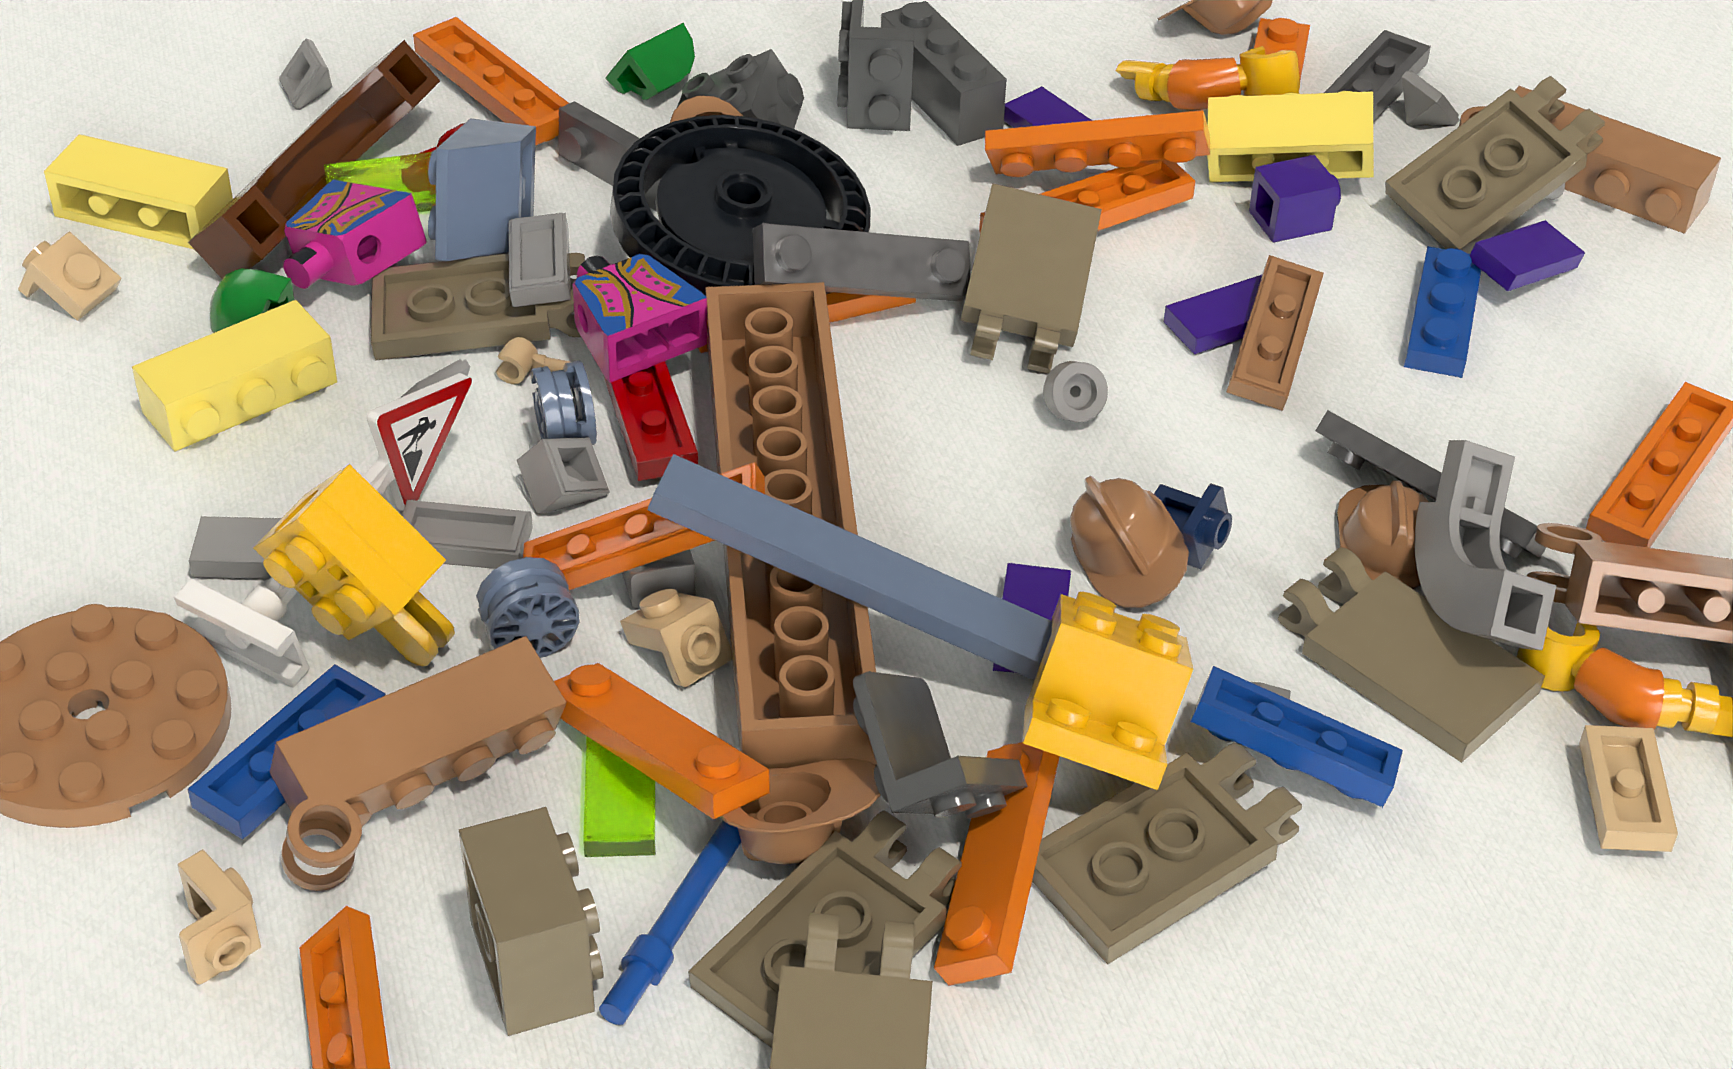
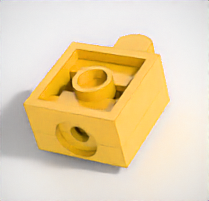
(359, 566)

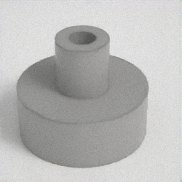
(1075, 391)

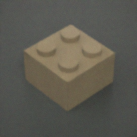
(531, 919)

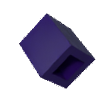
(1294, 198)

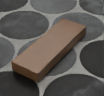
(1275, 333)

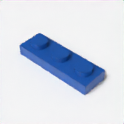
(1443, 313)
(1297, 737)
(240, 788)

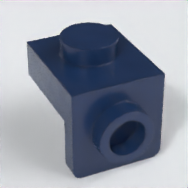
(1201, 520)

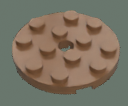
(159, 726)

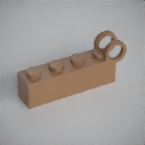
(1639, 171)
(1640, 586)
(405, 747)

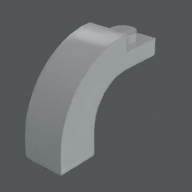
(1462, 556)

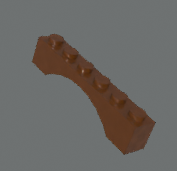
(355, 121)

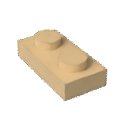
(1628, 788)

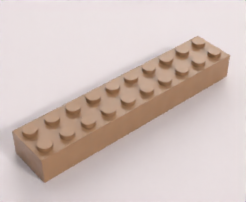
(788, 636)

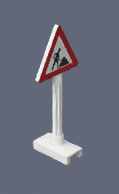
(408, 444)

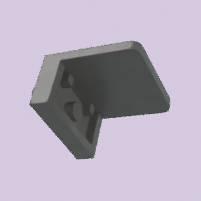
(874, 72)
(754, 86)
(913, 756)

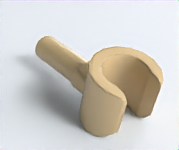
(520, 357)

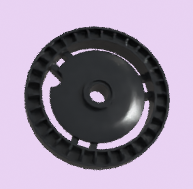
(720, 184)

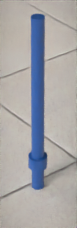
(652, 952)

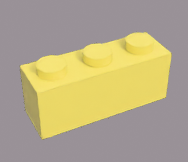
(1287, 127)
(136, 190)
(235, 374)

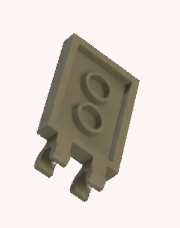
(1495, 166)
(1030, 272)
(458, 308)
(1406, 657)
(1162, 851)
(840, 880)
(852, 1017)

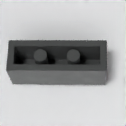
(950, 75)

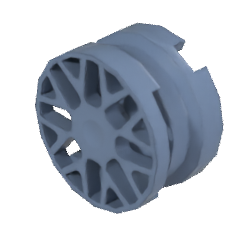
(557, 406)
(530, 601)

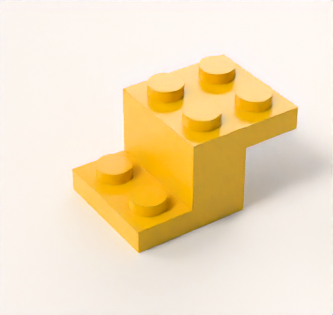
(1108, 689)

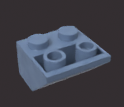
(481, 183)

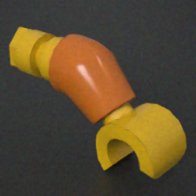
(1193, 81)
(1624, 689)

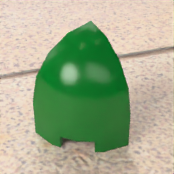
(654, 64)
(246, 295)

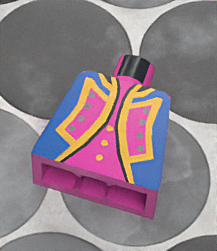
(351, 234)
(636, 314)

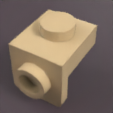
(68, 275)
(683, 630)
(224, 915)

